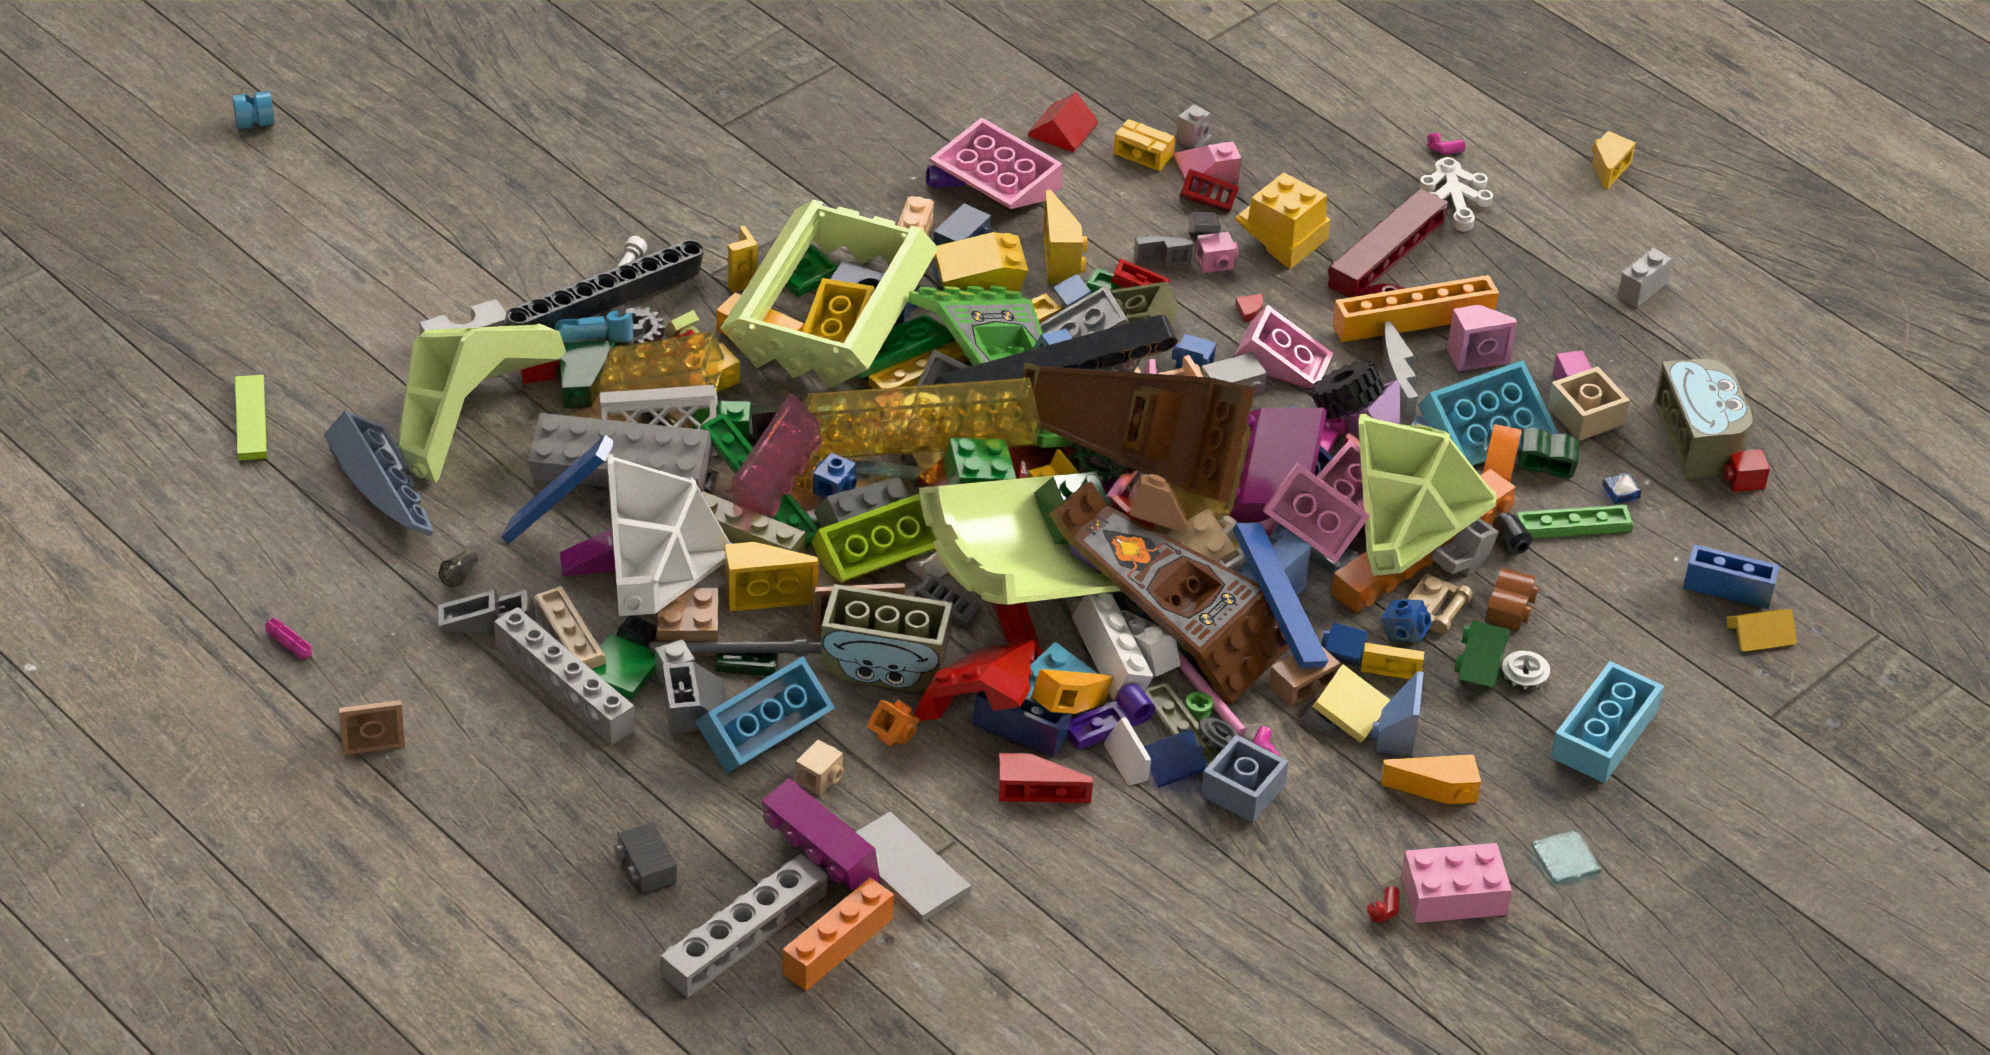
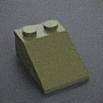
(1147, 301)

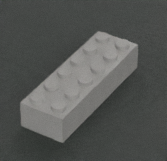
(564, 439)

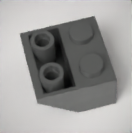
(690, 694)

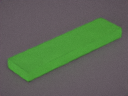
(1577, 521)

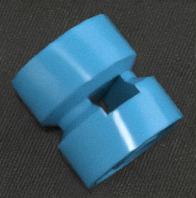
(253, 110)

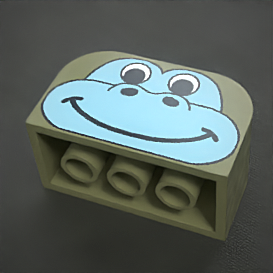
(1702, 414)
(884, 637)

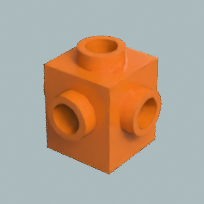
(893, 722)

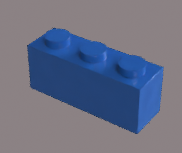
(1731, 576)

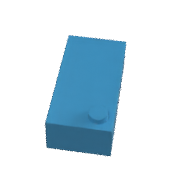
(764, 714)

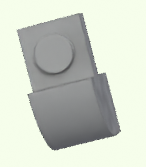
(1468, 548)

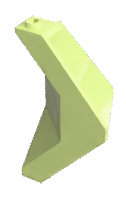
(447, 368)
(1415, 492)

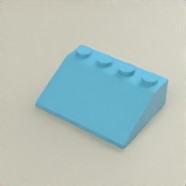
(1475, 405)

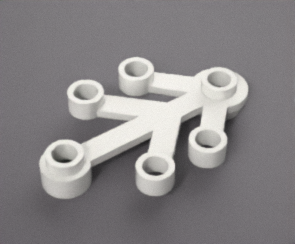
(1449, 170)

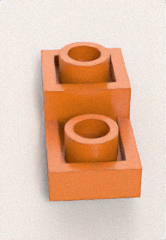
(1502, 451)

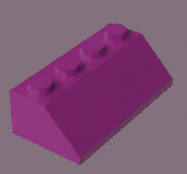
(820, 835)

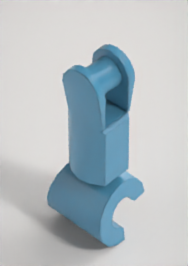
(596, 327)

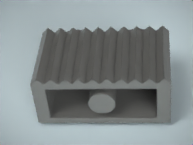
(646, 858)

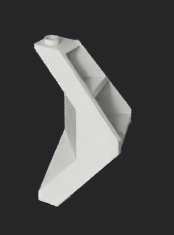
(660, 536)

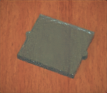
(1566, 857)

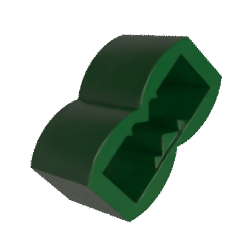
(1548, 453)

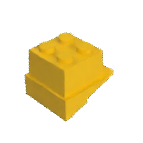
(1287, 219)

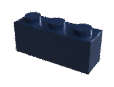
(1026, 725)

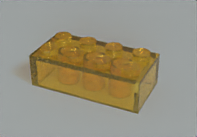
(664, 364)

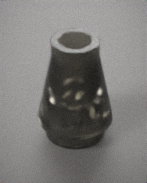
(456, 569)

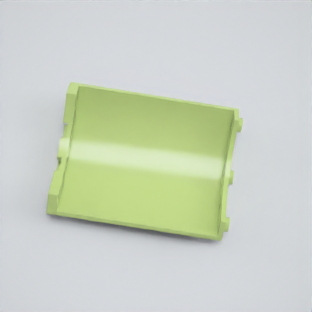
(1001, 545)

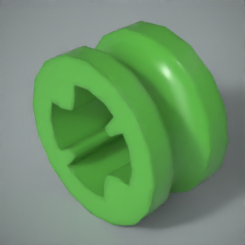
(1205, 703)

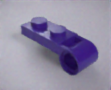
(1099, 723)

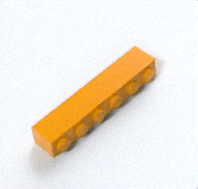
(1410, 307)

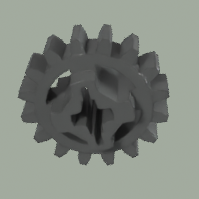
(646, 325)

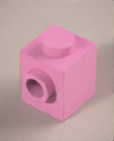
(1216, 252)

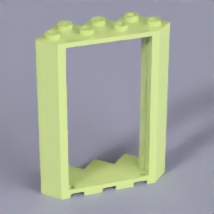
(902, 248)

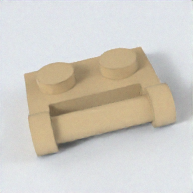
(1434, 593)

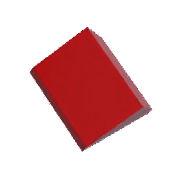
(1065, 123)

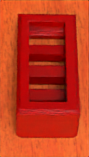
(1206, 200)

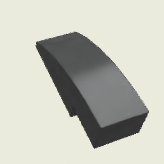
(479, 611)

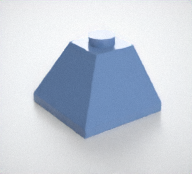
(1399, 720)

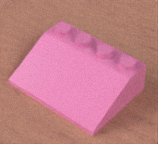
(1000, 165)

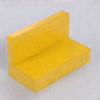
(742, 261)
(1764, 629)
(1391, 661)

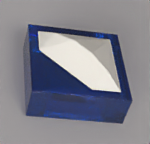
(1621, 488)

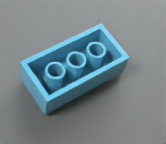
(1607, 722)

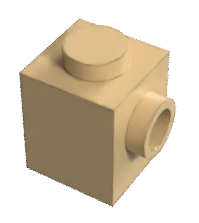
(819, 767)

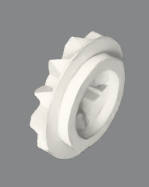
(1536, 665)

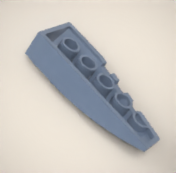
(377, 469)

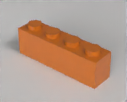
(837, 934)

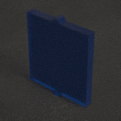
(1175, 758)

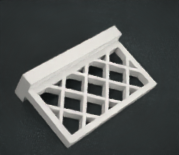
(661, 400)

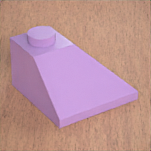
(1384, 408)

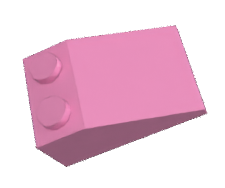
(1284, 349)
(1316, 512)

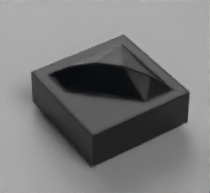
(637, 630)

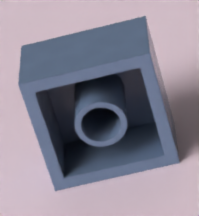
(1244, 778)

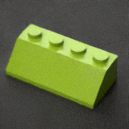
(874, 539)

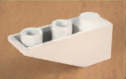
(1154, 643)

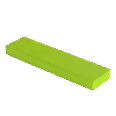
(251, 417)

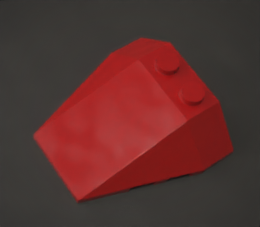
(997, 670)

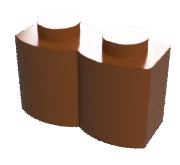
(1511, 599)

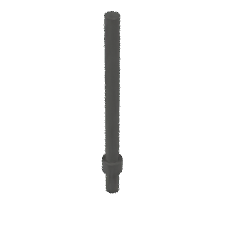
(799, 647)

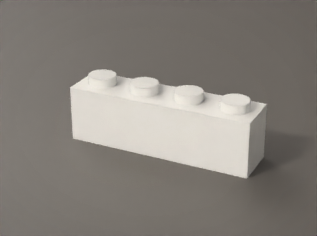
(1111, 642)

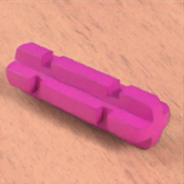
(288, 638)

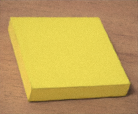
(1351, 703)

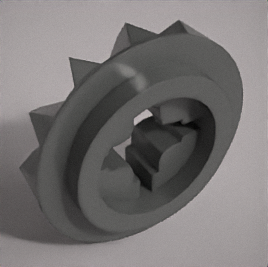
(1216, 733)

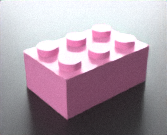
(1456, 883)

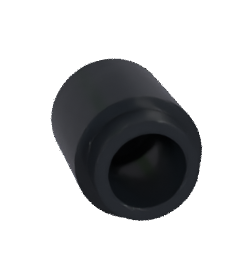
(1512, 533)

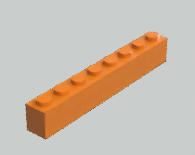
(1359, 588)

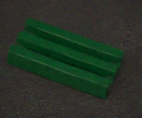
(745, 663)

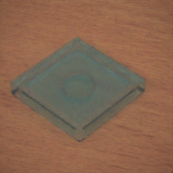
(888, 470)

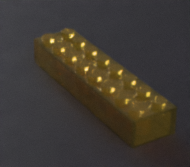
(924, 417)

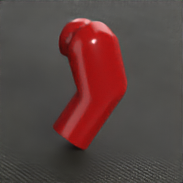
(1387, 909)

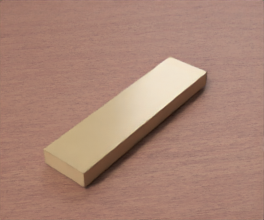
(569, 626)

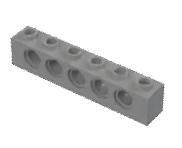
(564, 676)
(743, 925)

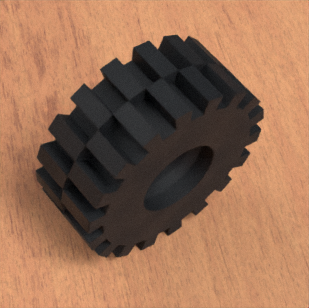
(1347, 388)

